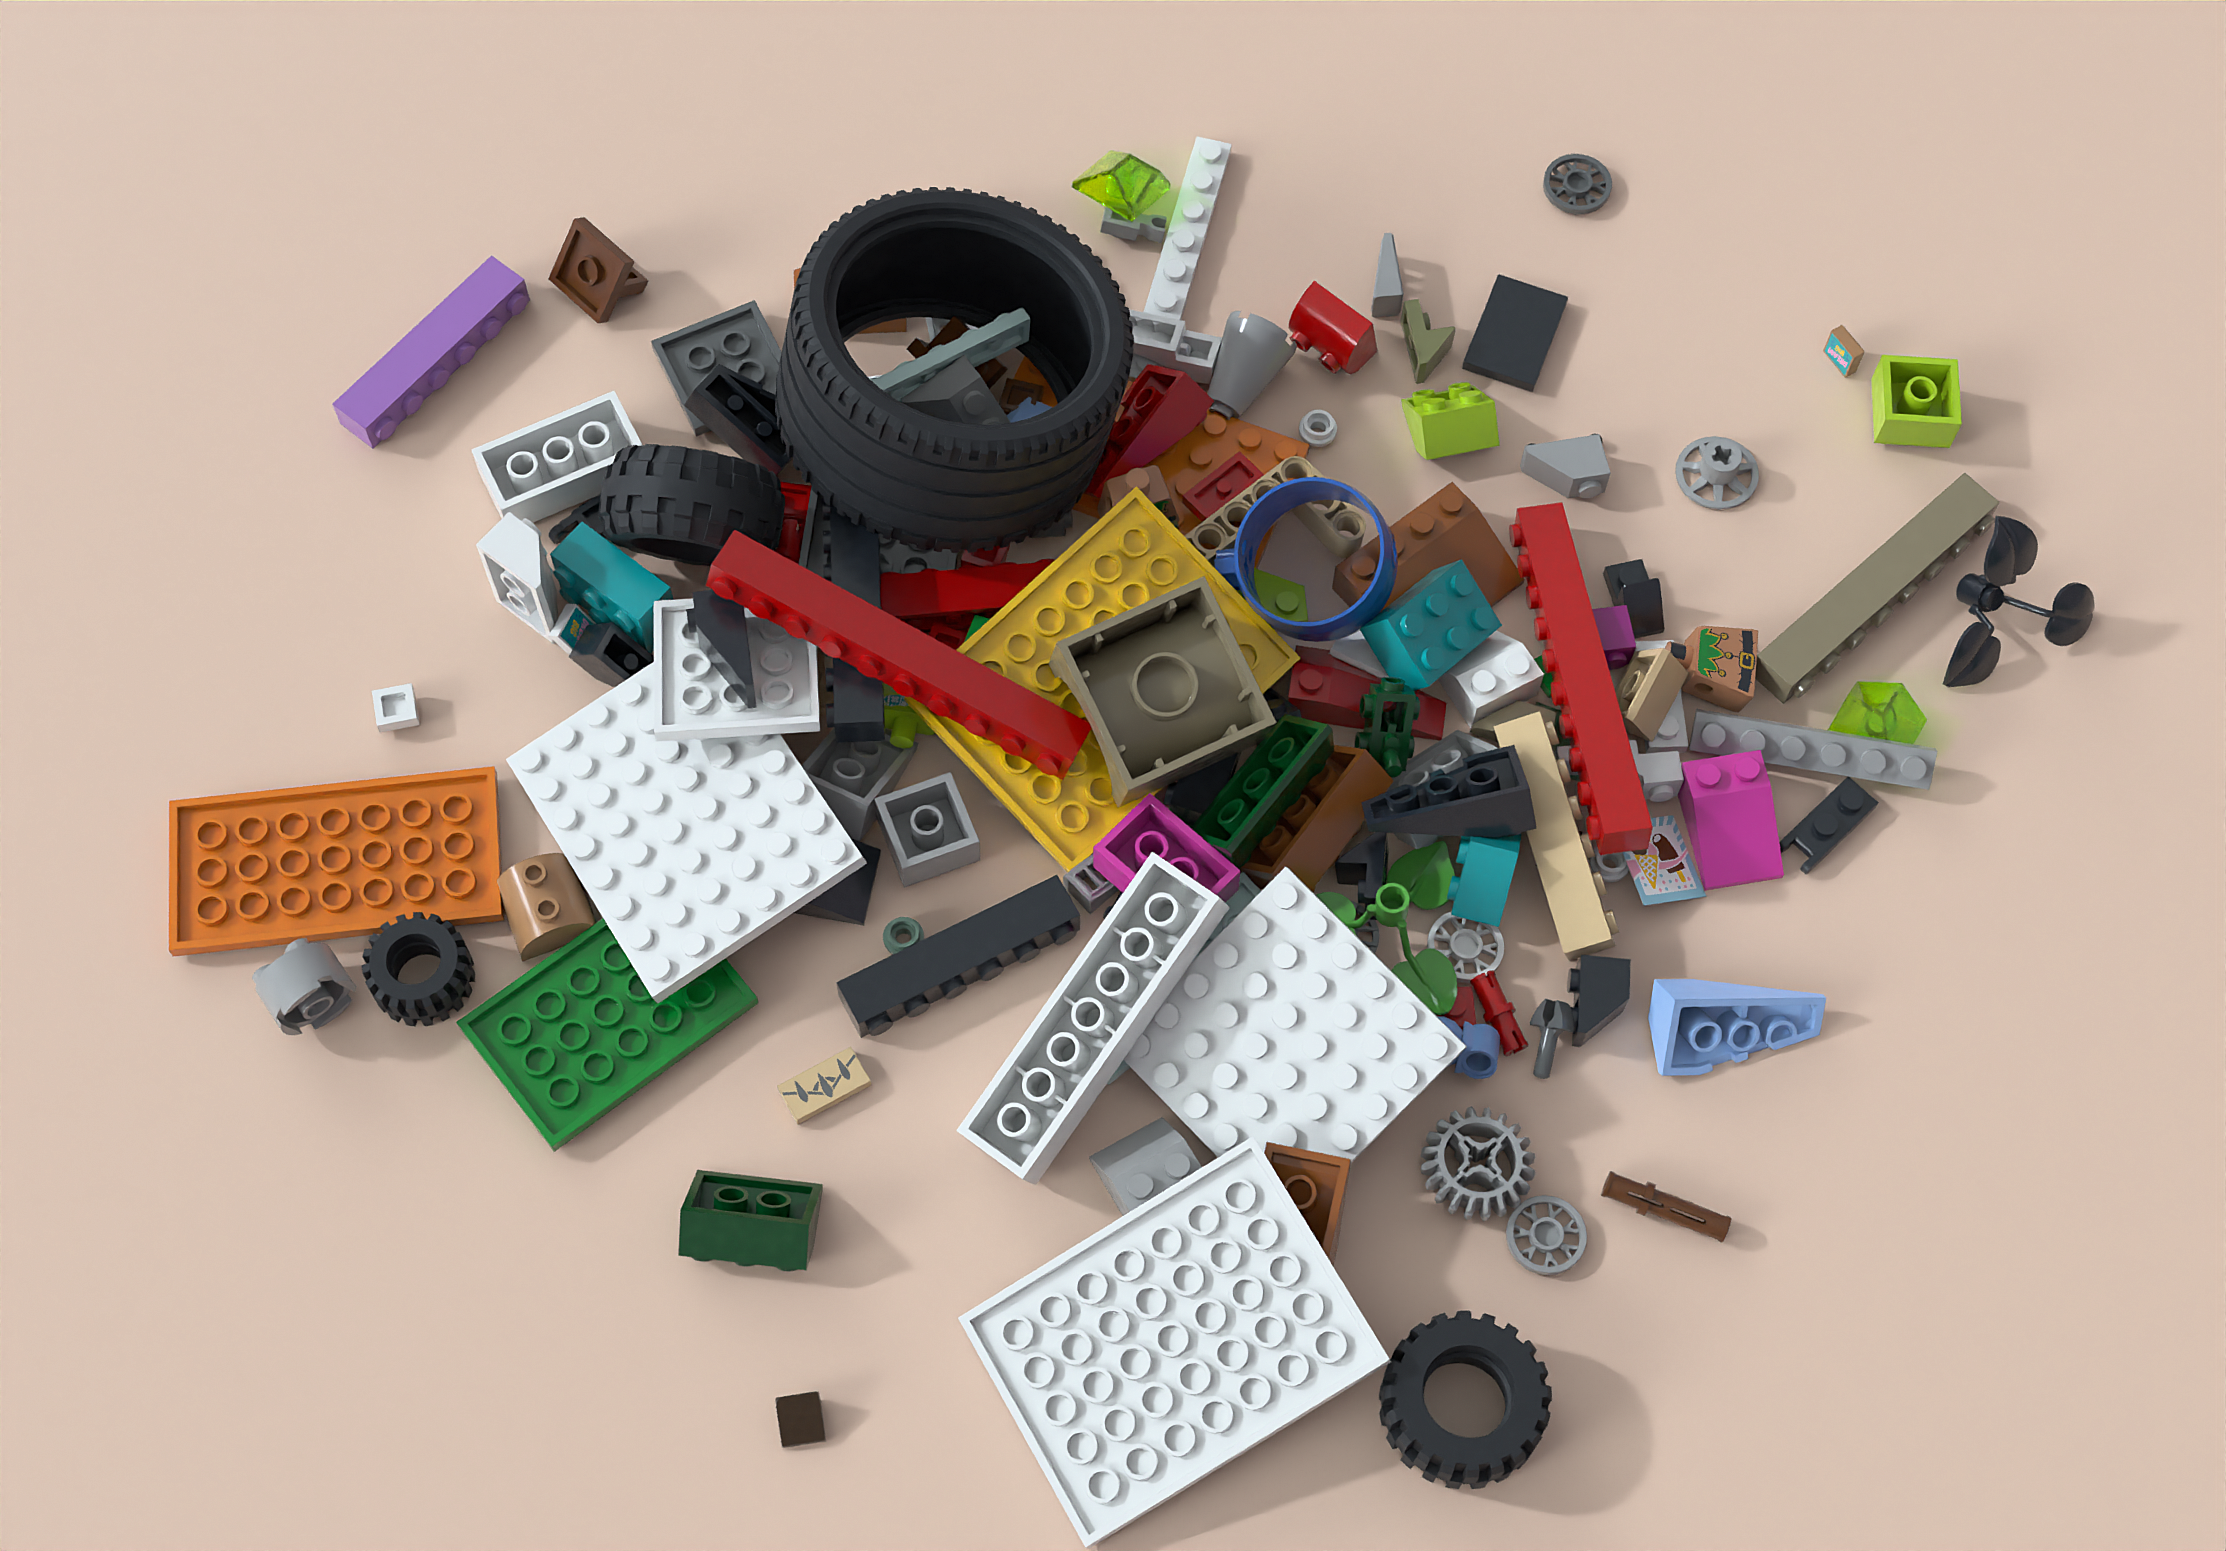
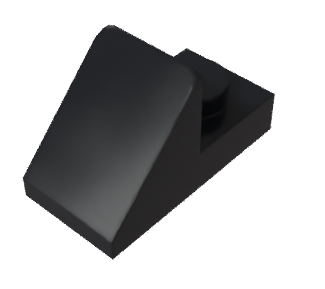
(1631, 586)
(1366, 867)

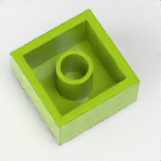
(1916, 401)

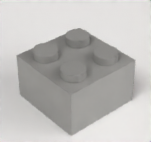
(927, 829)

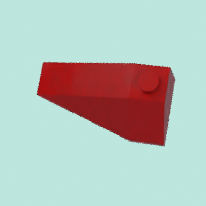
(1157, 413)
(1332, 689)

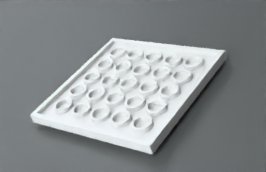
(1291, 1033)

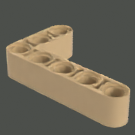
(1322, 523)

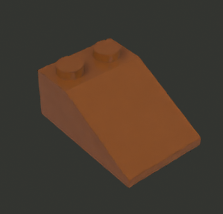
(1317, 1188)

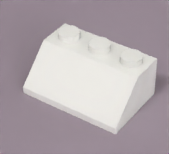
(520, 572)

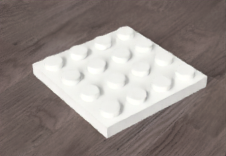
(700, 704)

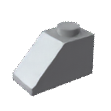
(1569, 466)

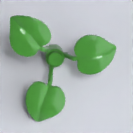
(1418, 878)

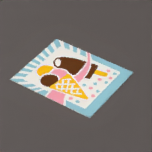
(1665, 868)

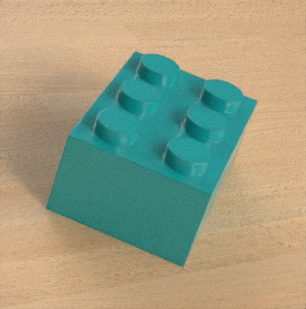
(608, 584)
(1431, 626)

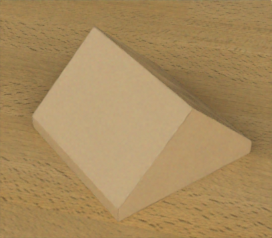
(1649, 690)

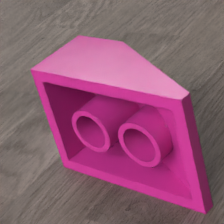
(1731, 819)

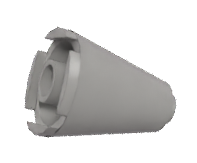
(1247, 362)

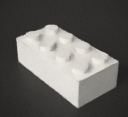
(555, 459)

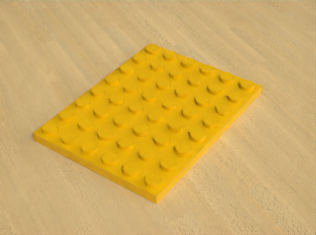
(1107, 571)

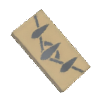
(824, 1085)

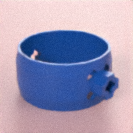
(1238, 563)

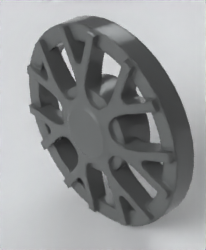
(1577, 184)

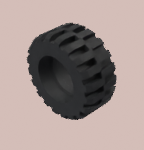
(1499, 1355)

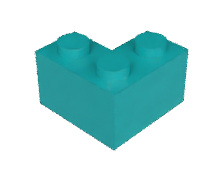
(1484, 878)

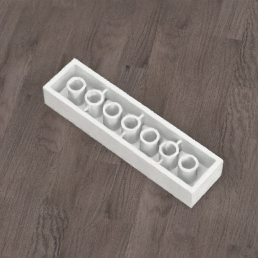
(1093, 1019)

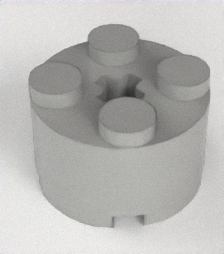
(304, 986)

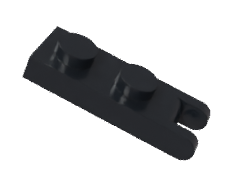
(1830, 823)

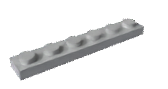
(1814, 749)

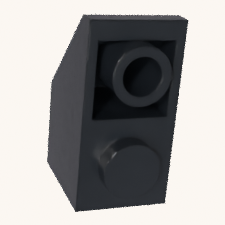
(1599, 992)

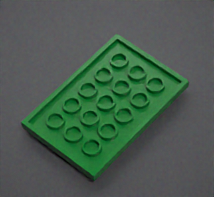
(589, 1034)

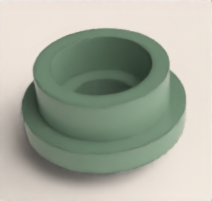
(899, 926)

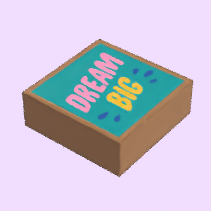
(1843, 351)

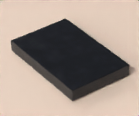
(1515, 333)

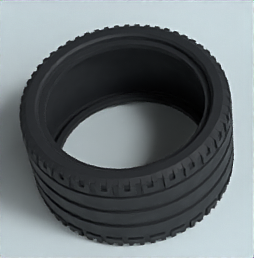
(928, 475)

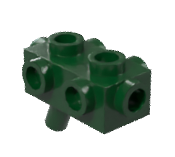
(1388, 730)

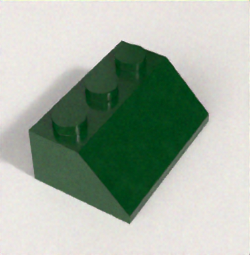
(749, 1220)

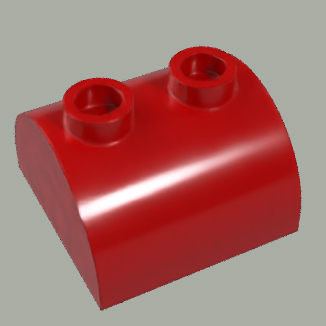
(1333, 330)

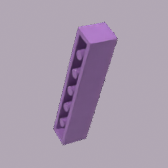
(432, 352)

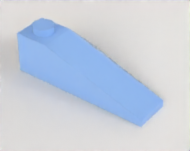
(1716, 1022)

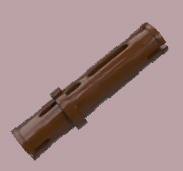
(1617, 1188)

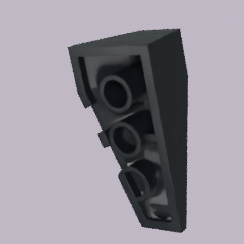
(1476, 800)

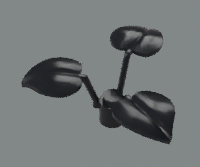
(2010, 554)

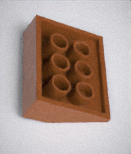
(1430, 537)

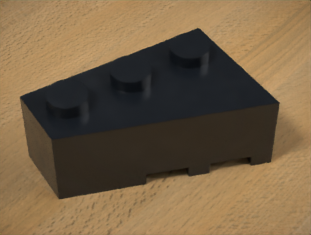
(740, 416)

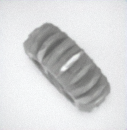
(1501, 1138)

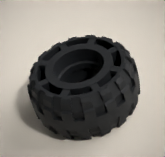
(687, 502)

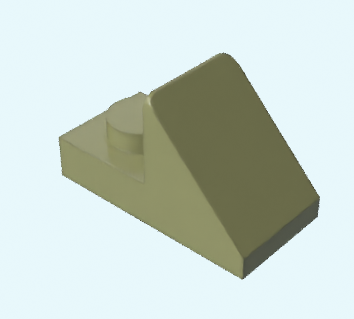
(1424, 345)

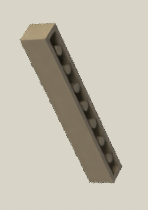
(1874, 588)

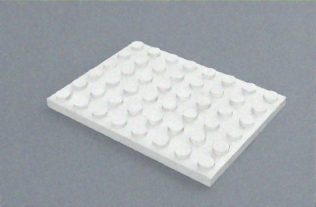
(681, 838)
(1172, 1342)

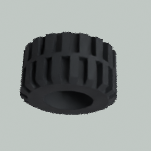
(402, 943)

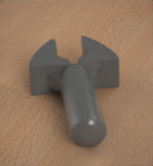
(1552, 1019)

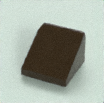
(800, 1419)

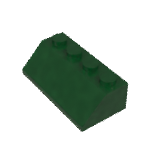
(1265, 787)

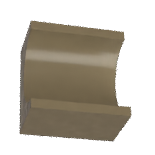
(1164, 690)

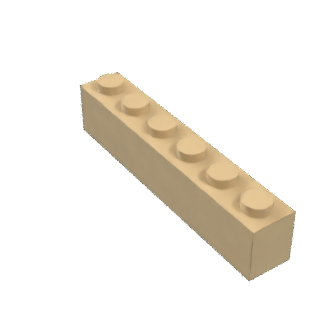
(1557, 842)

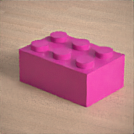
(1158, 830)

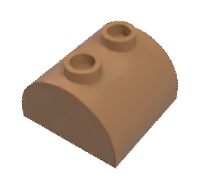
(544, 904)

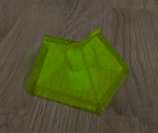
(1122, 184)
(1880, 712)

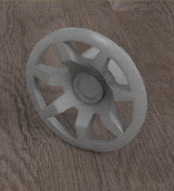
(1717, 467)

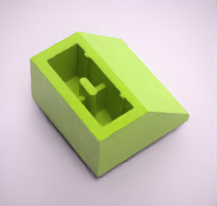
(1451, 420)

